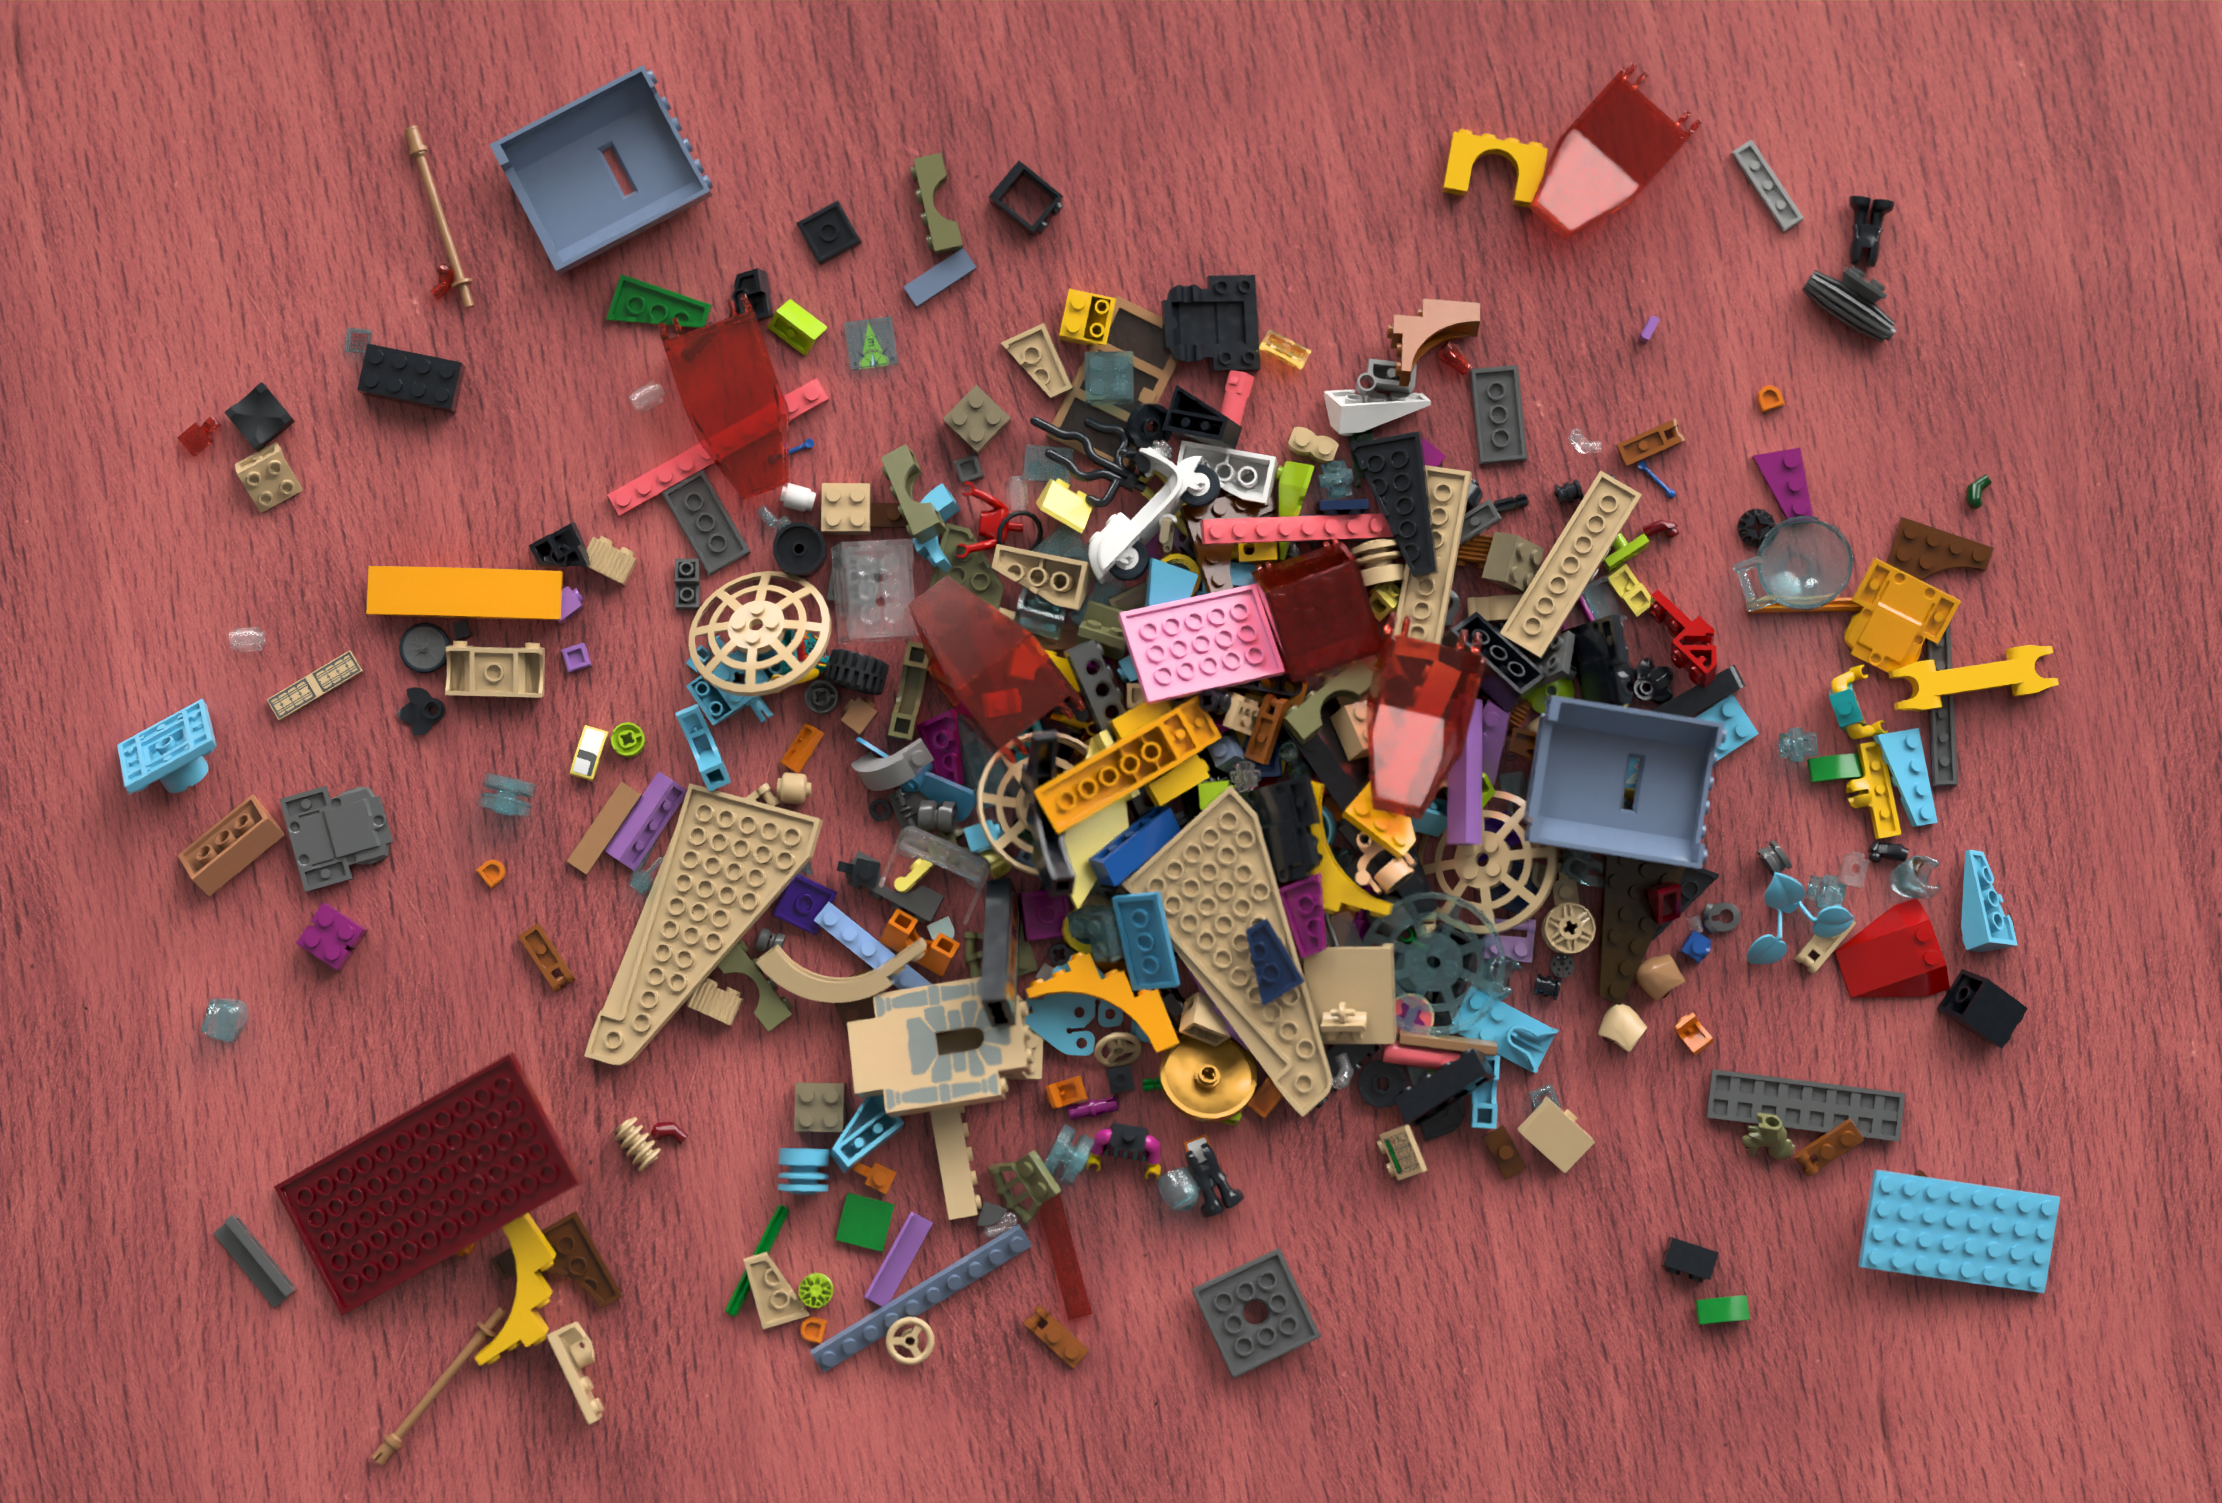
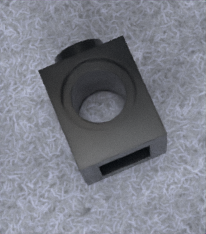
(1120, 1079)

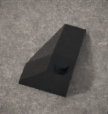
(1459, 987)

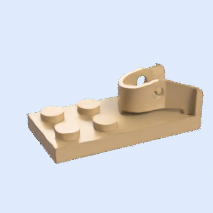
(573, 1358)

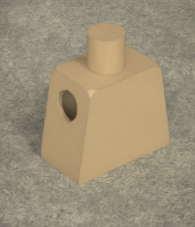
(1201, 1021)

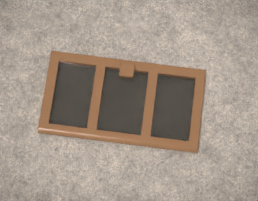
(1153, 366)

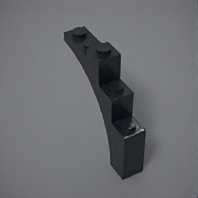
(1049, 847)

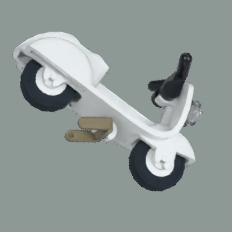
(1120, 546)

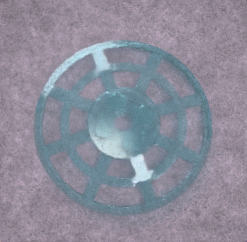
(1451, 963)

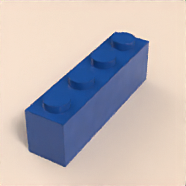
(1134, 846)

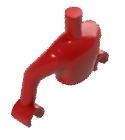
(989, 522)

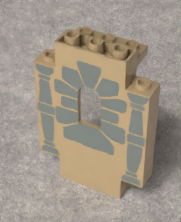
(900, 1054)

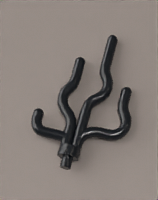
(1115, 471)

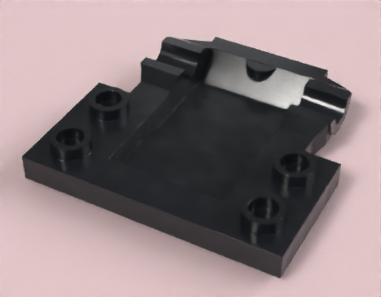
(1214, 323)
(1599, 658)
(1285, 819)

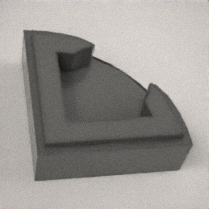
(990, 1214)

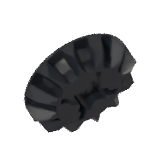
(1748, 519)

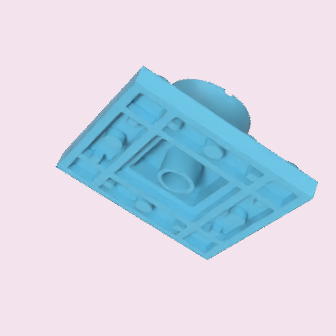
(169, 751)

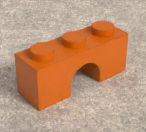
(901, 933)

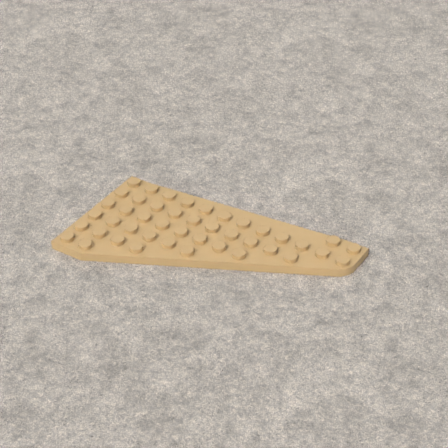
(711, 888)
(1213, 889)

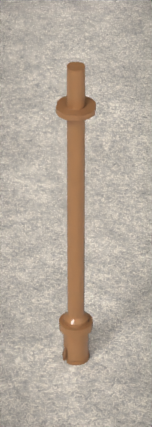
(418, 152)
(394, 1440)

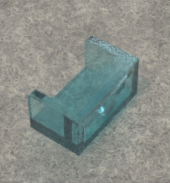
(1601, 599)

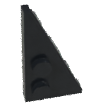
(1692, 884)

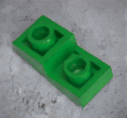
(1833, 768)
(1722, 1310)

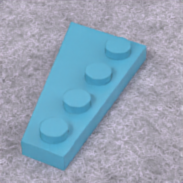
(1908, 767)

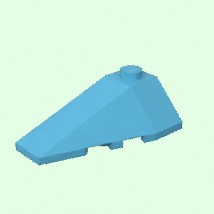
(1982, 917)

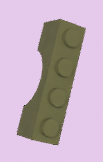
(944, 233)
(903, 470)
(910, 693)
(1305, 720)
(771, 1008)

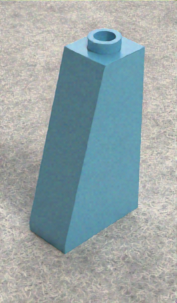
(1167, 583)

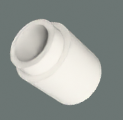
(797, 497)

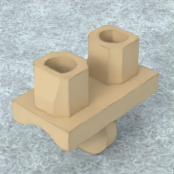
(1344, 1021)

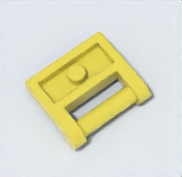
(919, 870)

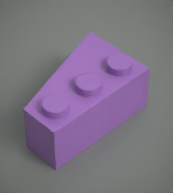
(1494, 731)

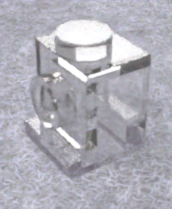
(1845, 873)

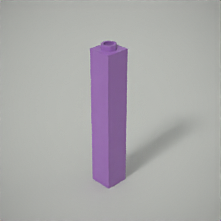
(1465, 788)

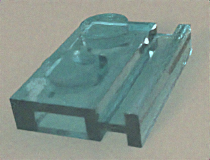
(1040, 468)

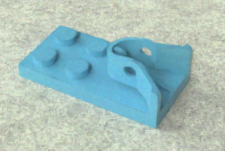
(1735, 721)
(1516, 1034)

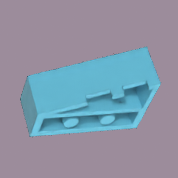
(865, 1133)

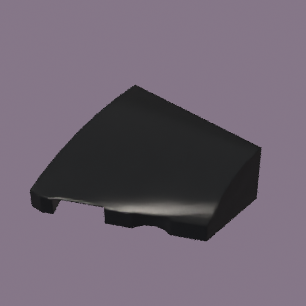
(756, 287)
(561, 548)

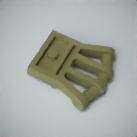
(1026, 957)
(1035, 1179)

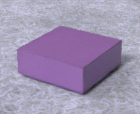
(1648, 329)
(576, 657)

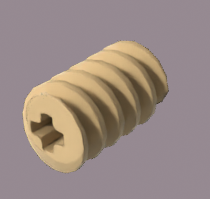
(636, 1143)

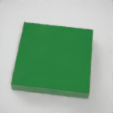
(865, 1222)

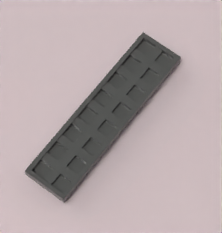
(1804, 1104)

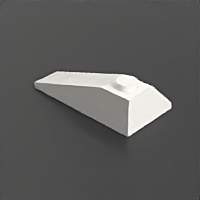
(1358, 413)
(1239, 472)

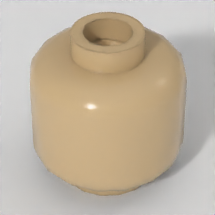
(793, 788)

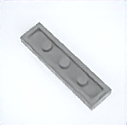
(1767, 186)

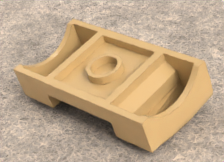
(495, 670)

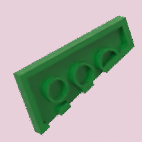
(648, 303)

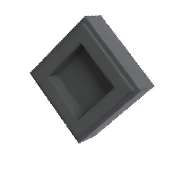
(968, 469)

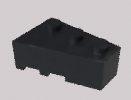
(1199, 423)

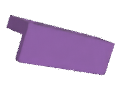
(646, 821)
(898, 1259)

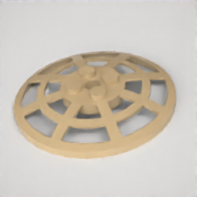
(762, 640)
(1020, 803)
(1497, 869)

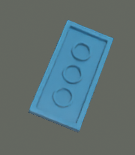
(1146, 941)

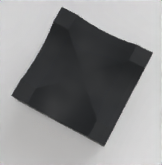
(259, 417)

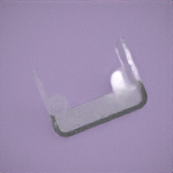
(940, 852)

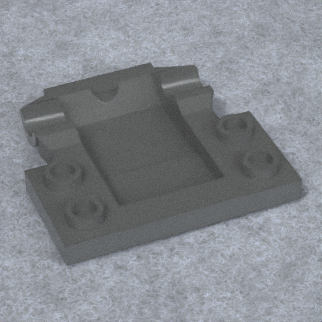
(335, 833)

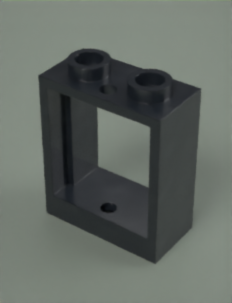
(1009, 182)

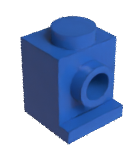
(1695, 947)

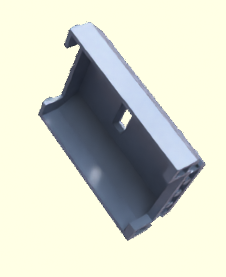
(569, 185)
(1583, 775)

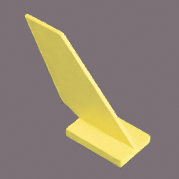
(1095, 831)

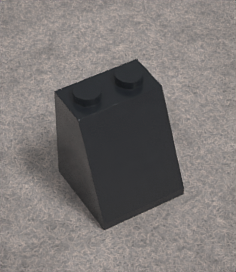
(1982, 1008)

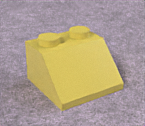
(1065, 504)

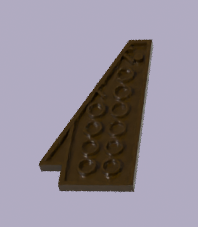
(1627, 920)

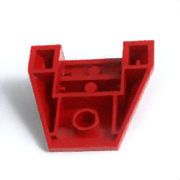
(1894, 956)

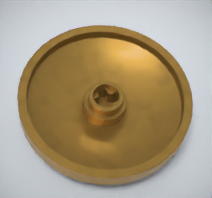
(1207, 1079)

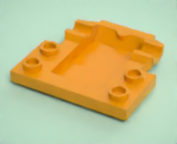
(1896, 617)

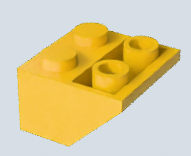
(1087, 318)

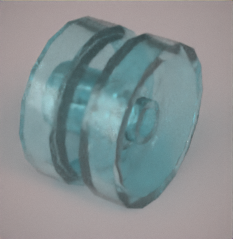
(507, 795)
(1068, 1155)

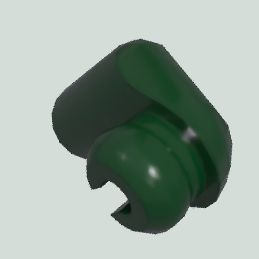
(1974, 491)

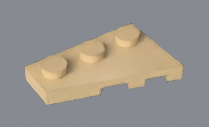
(1039, 357)
(772, 1293)

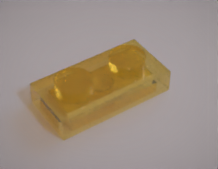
(1285, 349)

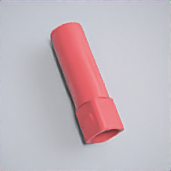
(1237, 391)
(1417, 1056)

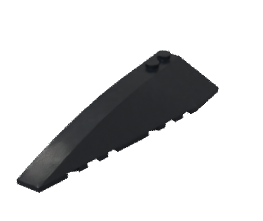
(1344, 783)

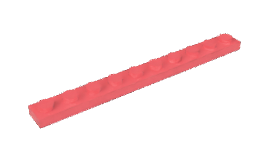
(696, 458)
(1294, 529)

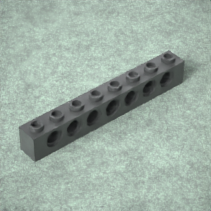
(1078, 658)

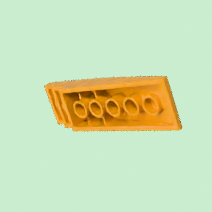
(464, 593)
(1127, 764)

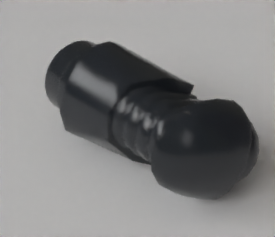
(1890, 851)

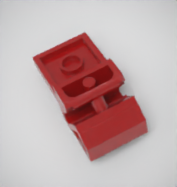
(1692, 640)

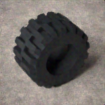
(856, 671)

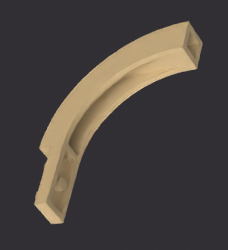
(822, 988)

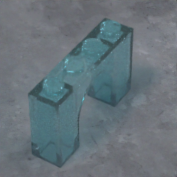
(1067, 544)

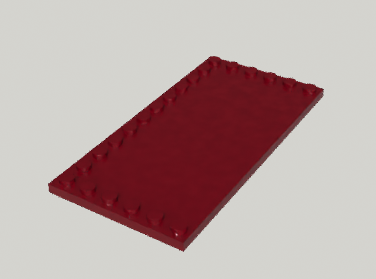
(428, 1184)

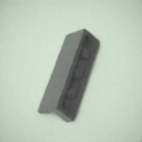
(255, 1260)

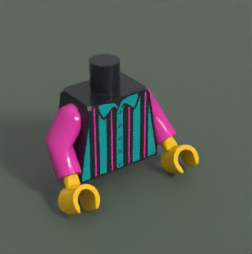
(1128, 1143)

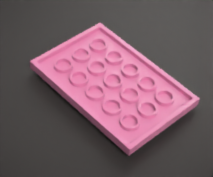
(1201, 644)

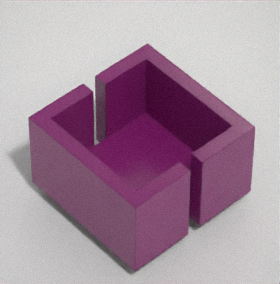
(331, 936)

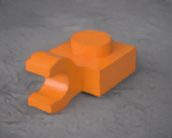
(878, 1176)

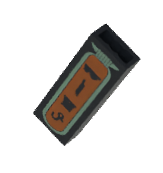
(1000, 953)

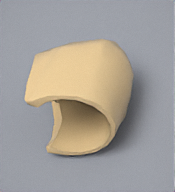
(1622, 1026)

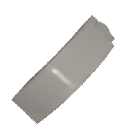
(894, 770)

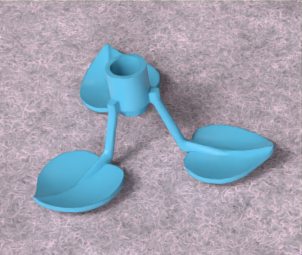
(1786, 895)

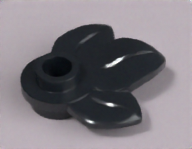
(1655, 680)
(418, 710)

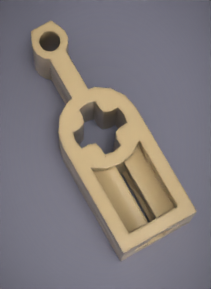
(1493, 607)

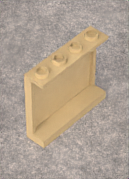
(1361, 979)

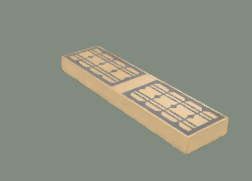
(315, 685)

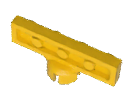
(1875, 791)

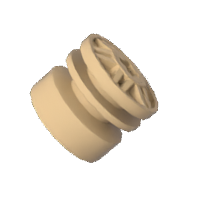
(1378, 562)
(1555, 921)

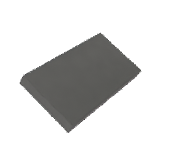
(1498, 414)
(706, 522)

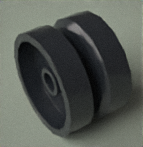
(798, 535)

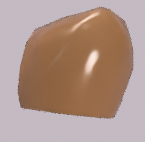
(1658, 976)

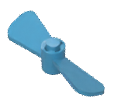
(934, 786)

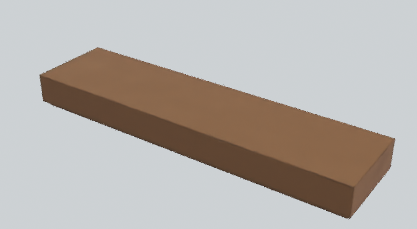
(604, 828)
(1448, 1042)

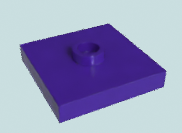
(803, 902)

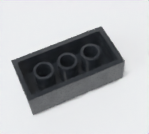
(411, 378)
(1508, 673)

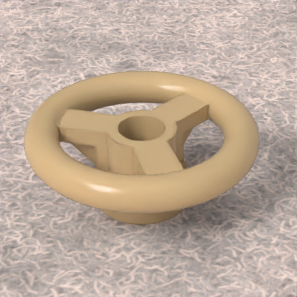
(1118, 1046)
(919, 1325)

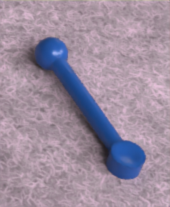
(809, 443)
(1642, 465)

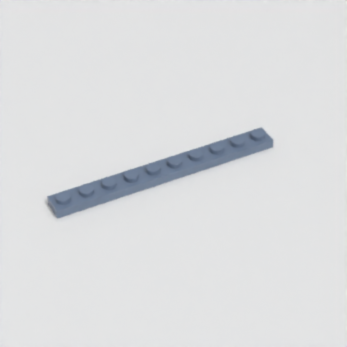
(921, 1297)

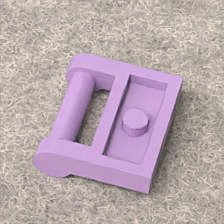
(1515, 947)

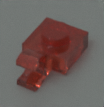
(197, 438)

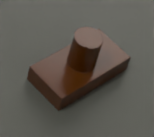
(887, 516)
(1504, 1152)

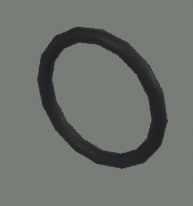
(1024, 513)

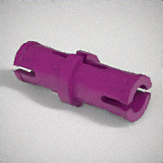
(1093, 1108)

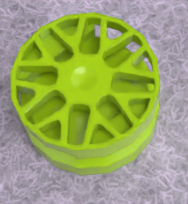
(628, 739)
(816, 1290)

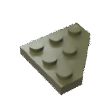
(971, 572)

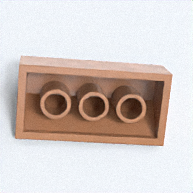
(230, 845)

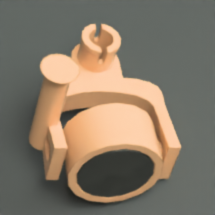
(1390, 876)

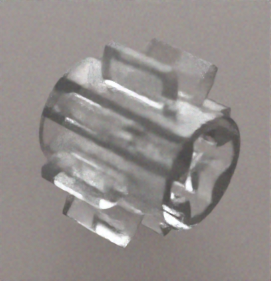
(1245, 776)

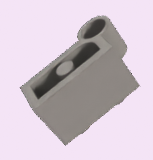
(1382, 377)

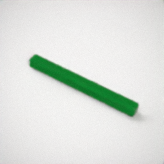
(764, 1246)

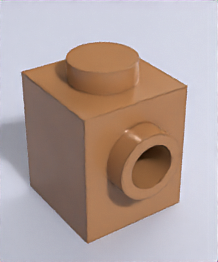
(859, 714)

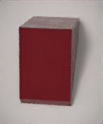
(1665, 901)

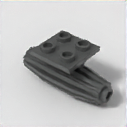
(1852, 301)

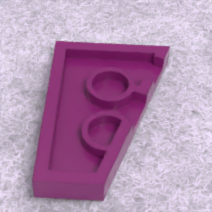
(1787, 481)
(943, 742)
(1305, 914)

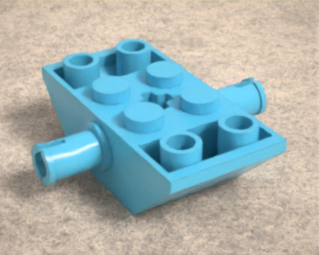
(721, 705)

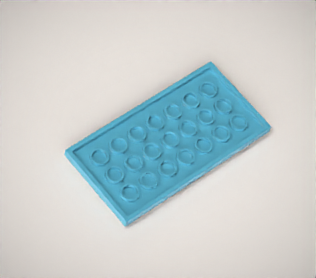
(1958, 1231)

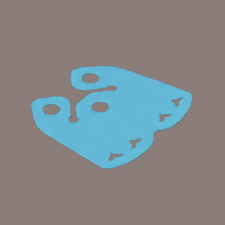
(1056, 1014)

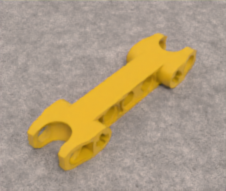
(1931, 684)

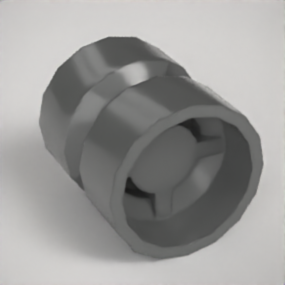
(940, 816)

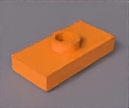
(802, 747)
(1265, 1098)

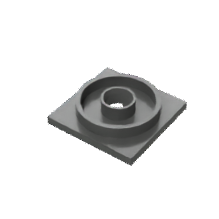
(1248, 1344)

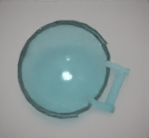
(1799, 565)

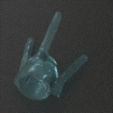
(643, 881)

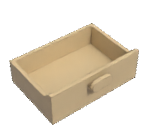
(1556, 1134)

